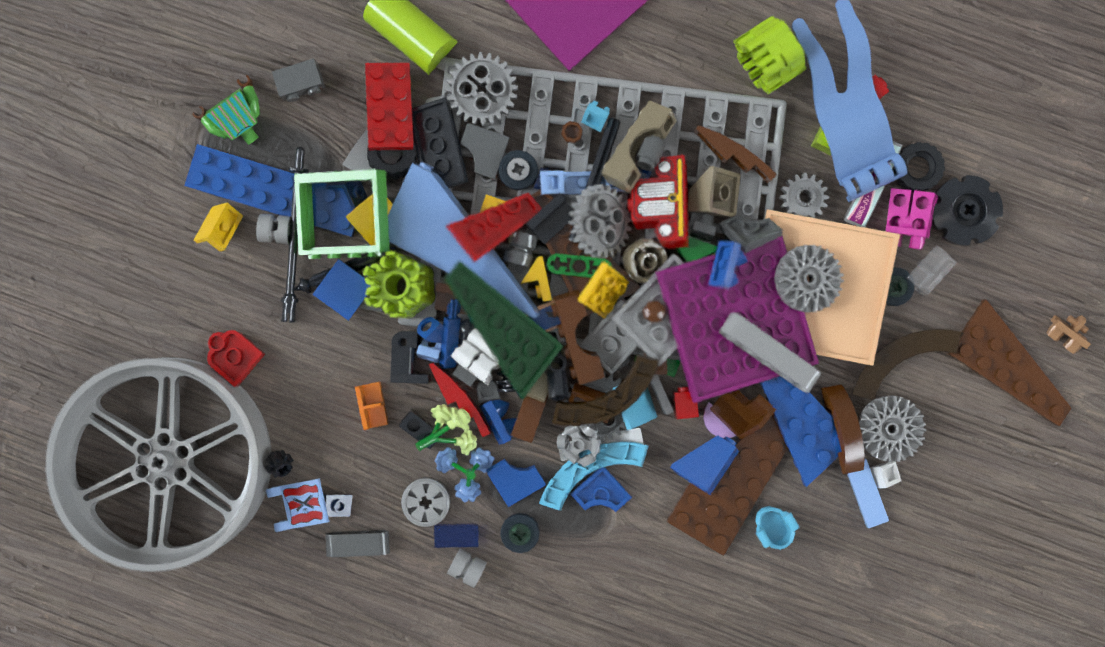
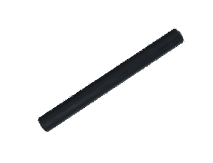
(602, 157)

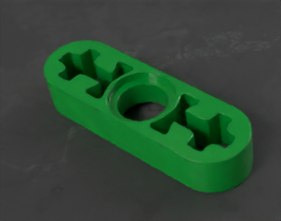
(563, 258)

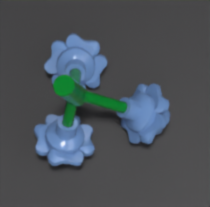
(480, 460)

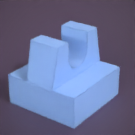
(429, 353)

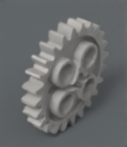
(495, 75)
(600, 221)

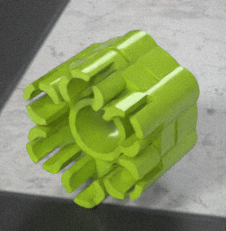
(772, 52)
(384, 280)

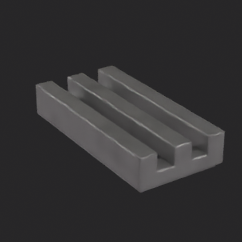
(661, 395)

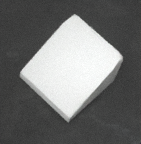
(885, 474)

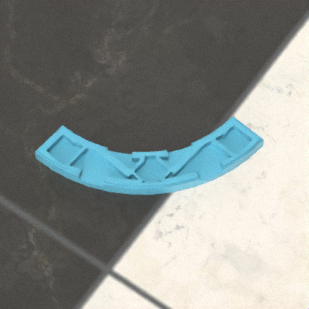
(571, 474)

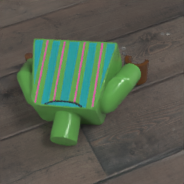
(234, 114)

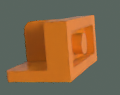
(371, 405)

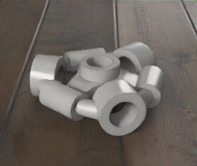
(580, 443)

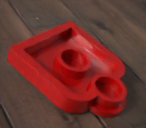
(233, 355)

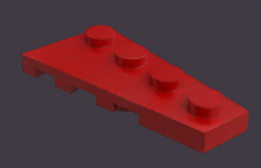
(487, 229)

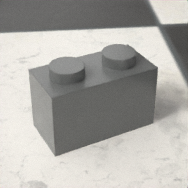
(298, 80)

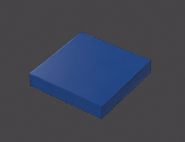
(342, 289)

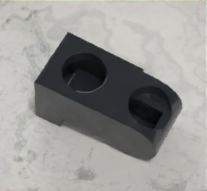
(417, 426)

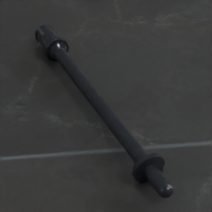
(289, 298)

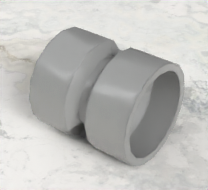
(267, 228)
(466, 568)

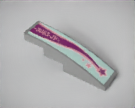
(863, 207)

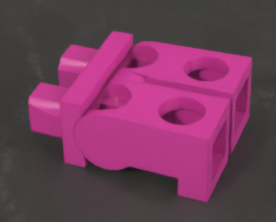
(911, 215)

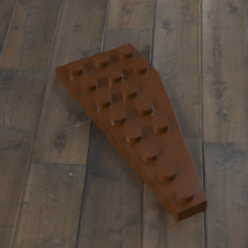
(719, 516)

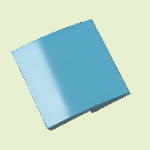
(640, 412)

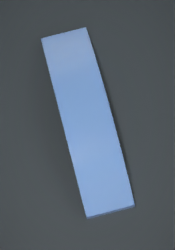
(567, 182)

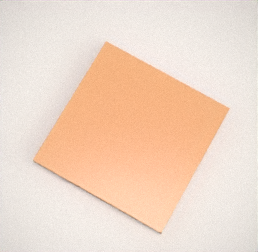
(867, 257)

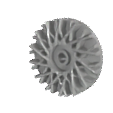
(822, 273)
(906, 432)

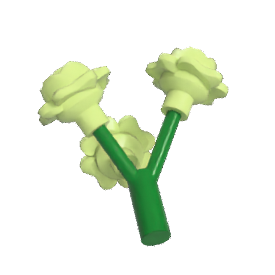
(452, 418)

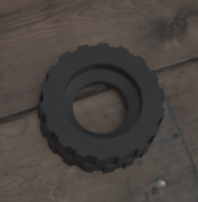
(935, 162)
(393, 171)

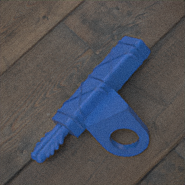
(444, 333)

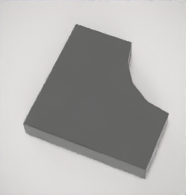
(486, 149)
(750, 233)

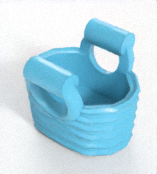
(775, 527)

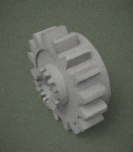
(811, 188)

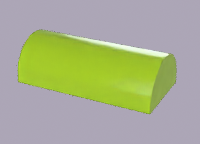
(410, 31)

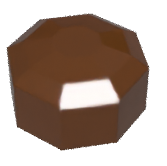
(572, 132)
(654, 311)

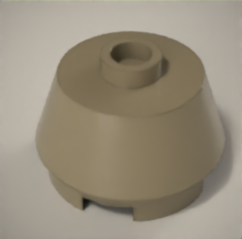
(643, 259)

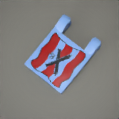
(303, 504)

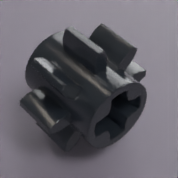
(279, 463)

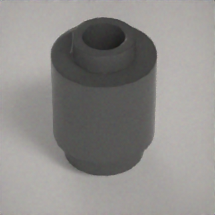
(650, 153)

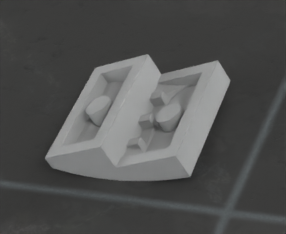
(358, 160)

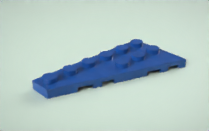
(804, 427)

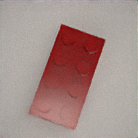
(389, 106)

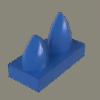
(726, 259)
(493, 412)

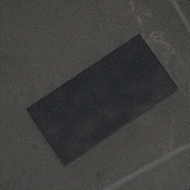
(438, 141)

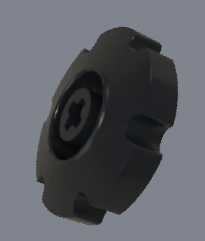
(981, 213)

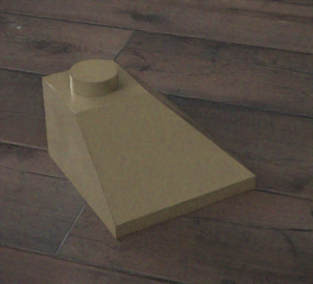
(715, 193)

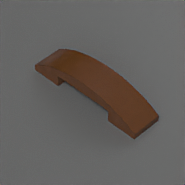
(847, 428)

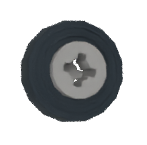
(520, 177)

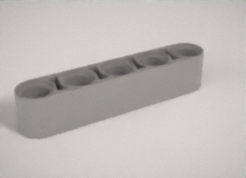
(770, 352)

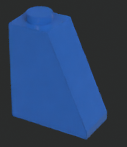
(707, 463)

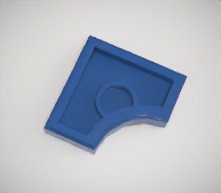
(515, 482)
(601, 489)

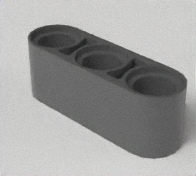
(357, 543)

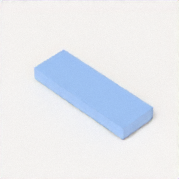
(868, 497)

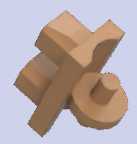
(1076, 339)

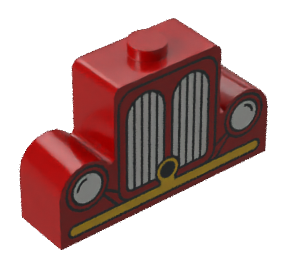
(663, 202)

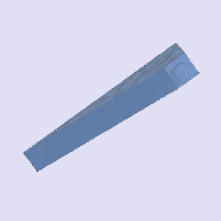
(419, 226)

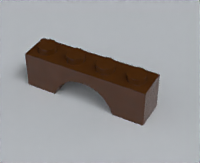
(570, 311)

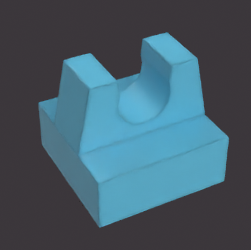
(595, 116)

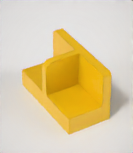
(219, 226)

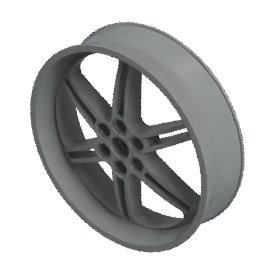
(79, 512)

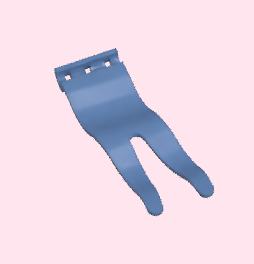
(853, 119)

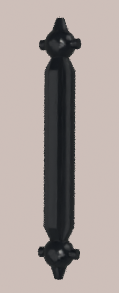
(356, 263)

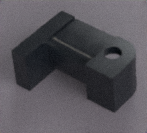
(404, 359)

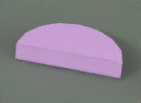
(714, 424)

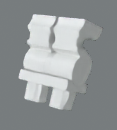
(473, 347)

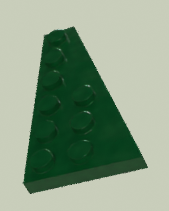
(511, 336)

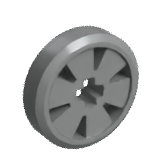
(418, 513)

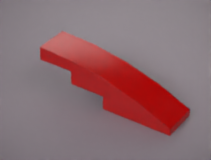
(454, 392)

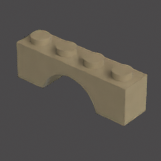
(652, 121)

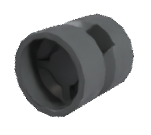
(520, 249)

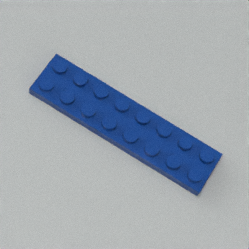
(264, 188)

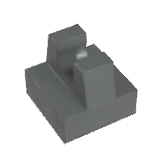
(703, 228)

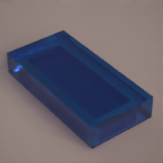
(456, 535)

